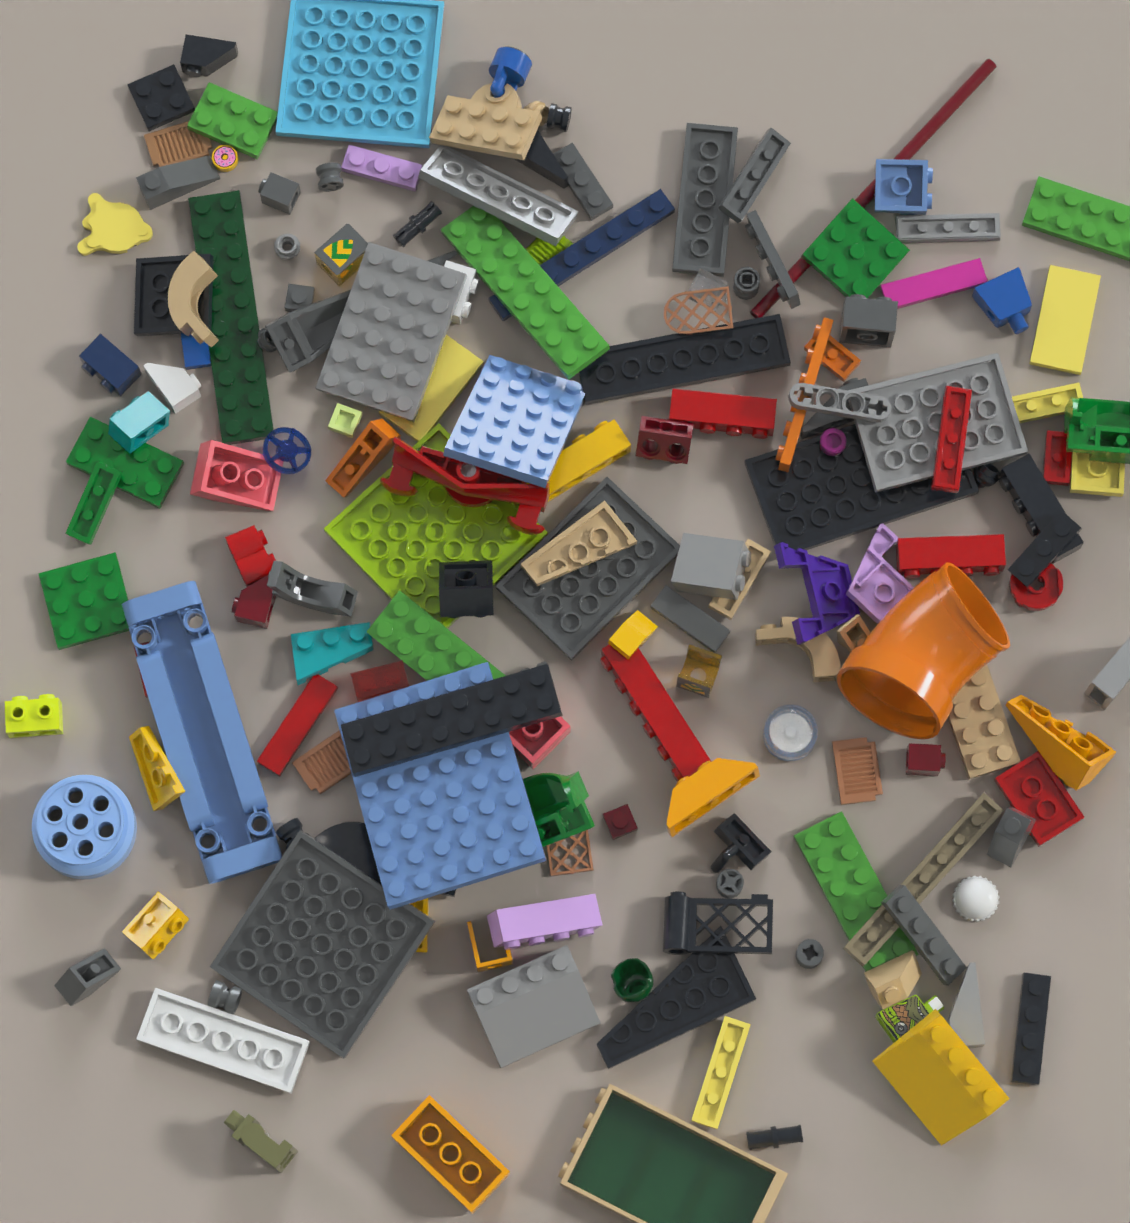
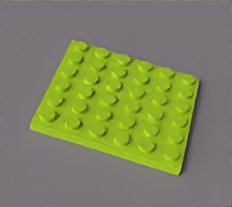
(406, 537)

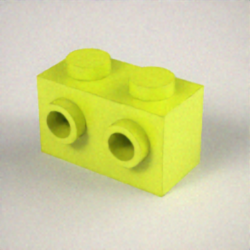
(33, 716)

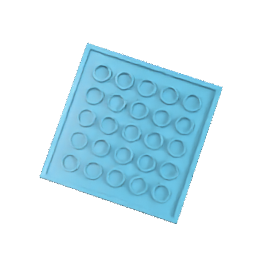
(361, 71)

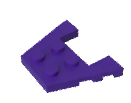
(826, 590)

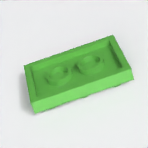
(233, 120)

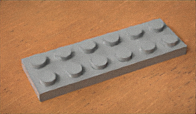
(498, 194)

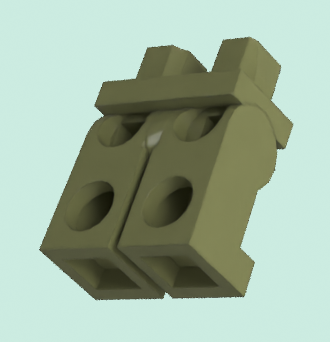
(253, 1135)

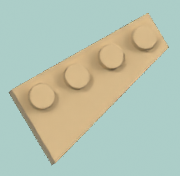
(584, 542)

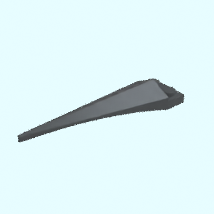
(311, 329)

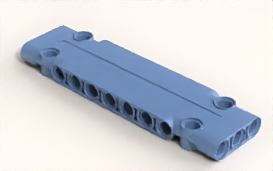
(202, 731)

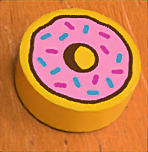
(225, 158)

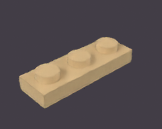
(729, 607)

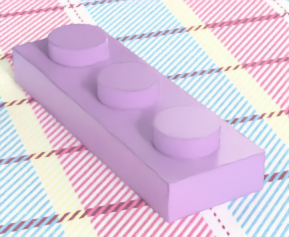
(381, 168)

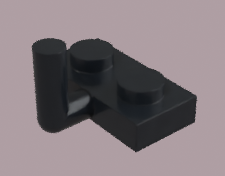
(740, 842)

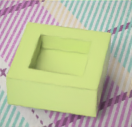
(345, 420)

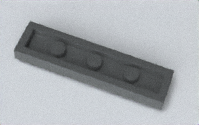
(754, 175)
(776, 267)
(924, 934)

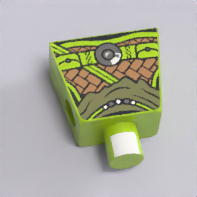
(905, 1015)

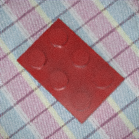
(1041, 795)

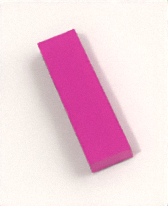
(935, 283)

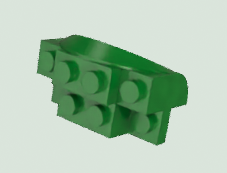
(1098, 429)
(558, 805)

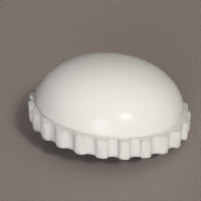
(975, 898)

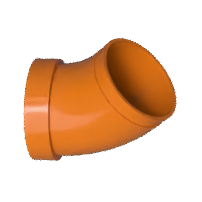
(923, 654)

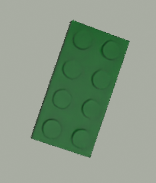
(146, 471)

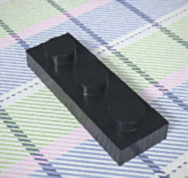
(1044, 549)

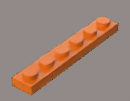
(814, 359)

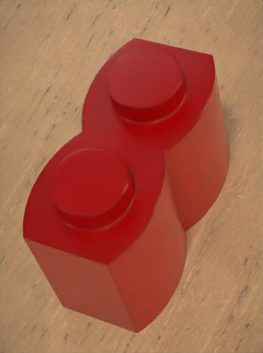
(250, 554)

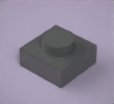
(298, 297)

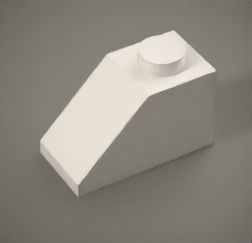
(174, 385)

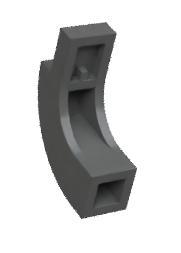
(311, 592)

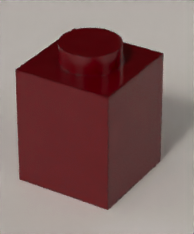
(924, 759)

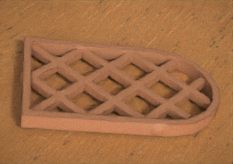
(692, 312)
(569, 851)

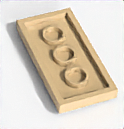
(982, 727)

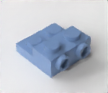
(902, 186)

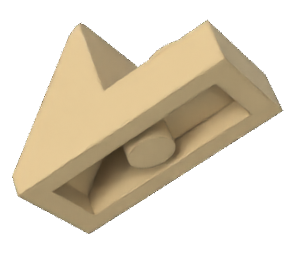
(853, 633)

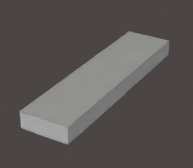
(948, 228)

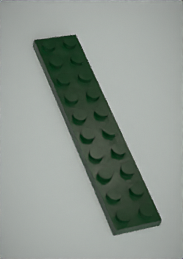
(236, 357)

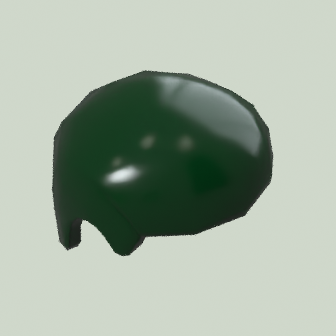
(632, 980)

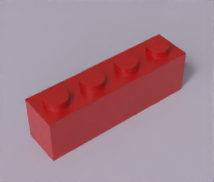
(724, 412)
(968, 553)

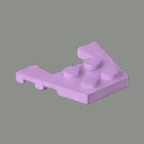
(876, 583)

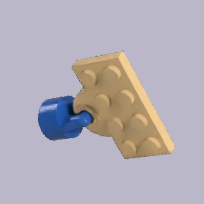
(493, 116)

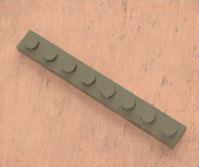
(926, 875)

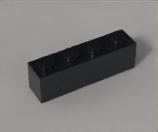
(1034, 499)

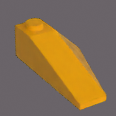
(1068, 752)

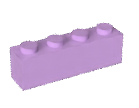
(544, 920)

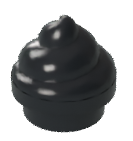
(986, 475)

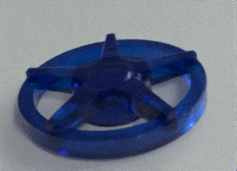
(286, 450)

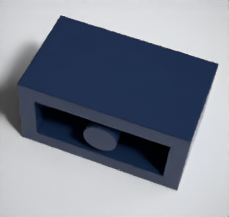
(109, 365)

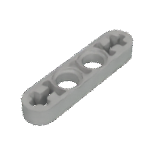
(839, 406)

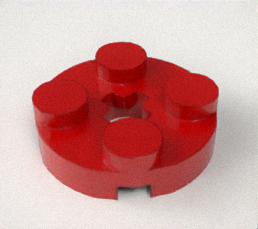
(1038, 599)

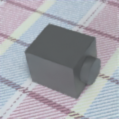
(279, 193)

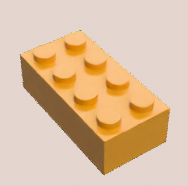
(450, 1154)

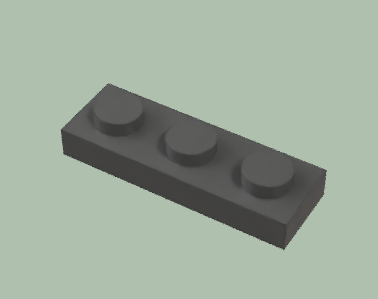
(583, 182)

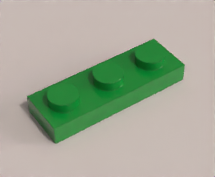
(94, 502)

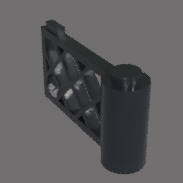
(682, 919)

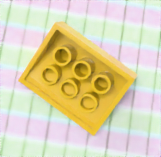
(940, 1078)

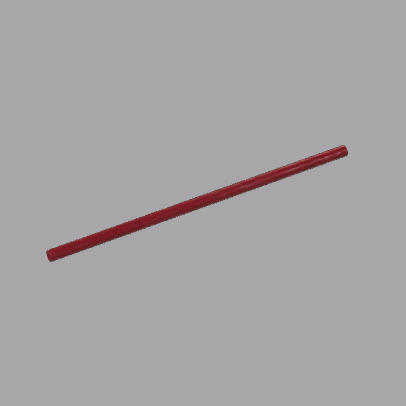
(906, 153)

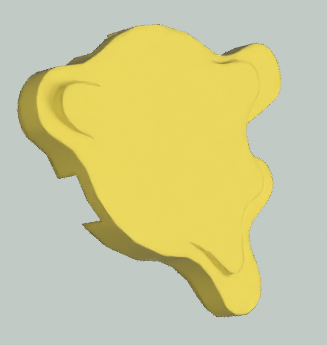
(112, 227)

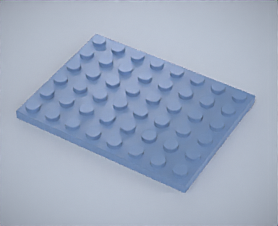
(447, 813)

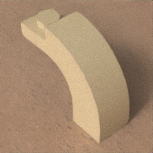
(183, 295)
(820, 650)

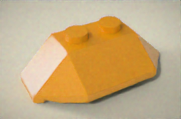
(707, 789)

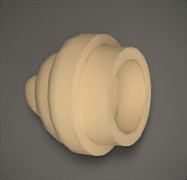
(541, 107)

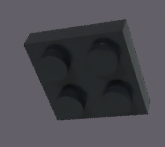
(161, 97)

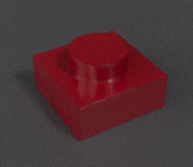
(620, 821)

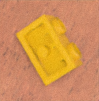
(155, 925)

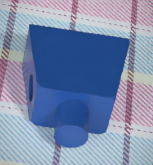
(1005, 300)

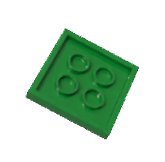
(855, 251)
(85, 600)

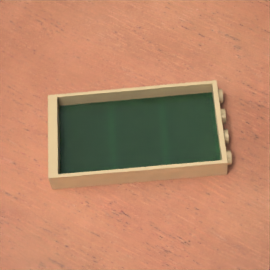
(665, 1168)

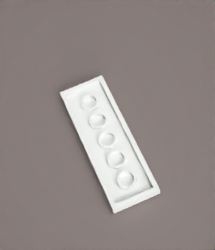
(223, 1040)

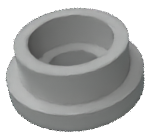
(287, 239)

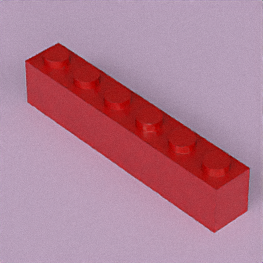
(657, 710)

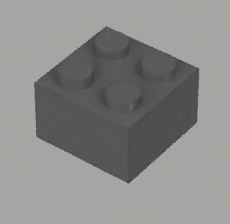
(868, 321)

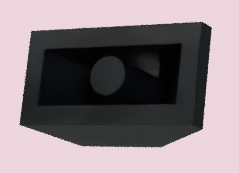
(206, 55)

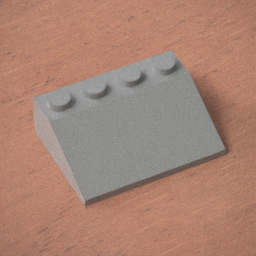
(533, 1006)

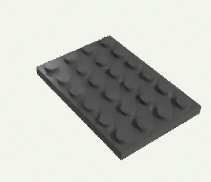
(586, 600)

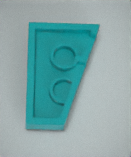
(324, 648)

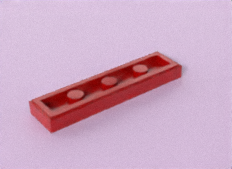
(951, 439)
(297, 724)

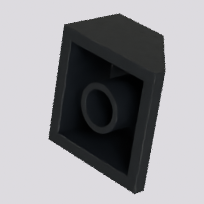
(466, 589)

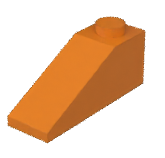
(362, 456)

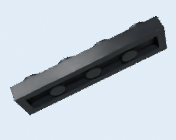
(1031, 1028)

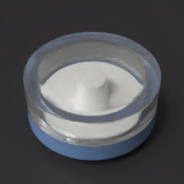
(790, 732)

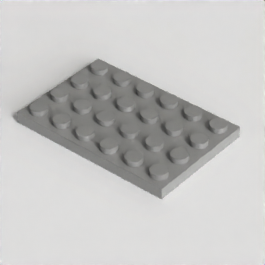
(391, 331)
(906, 442)

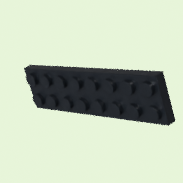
(686, 359)
(451, 720)

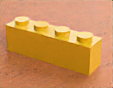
(588, 456)

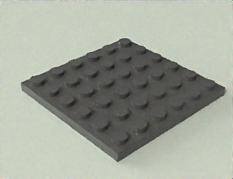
(321, 944)

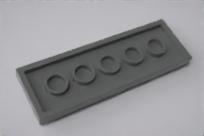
(704, 184)

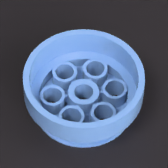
(107, 852)

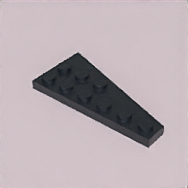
(687, 998)

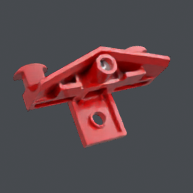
(467, 484)

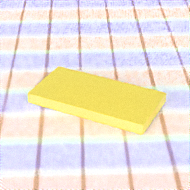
(1065, 320)
(449, 378)

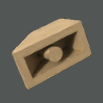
(894, 979)

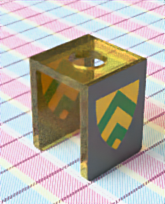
(341, 254)
(704, 660)

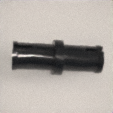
(417, 224)
(774, 1137)

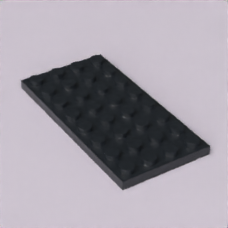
(834, 495)

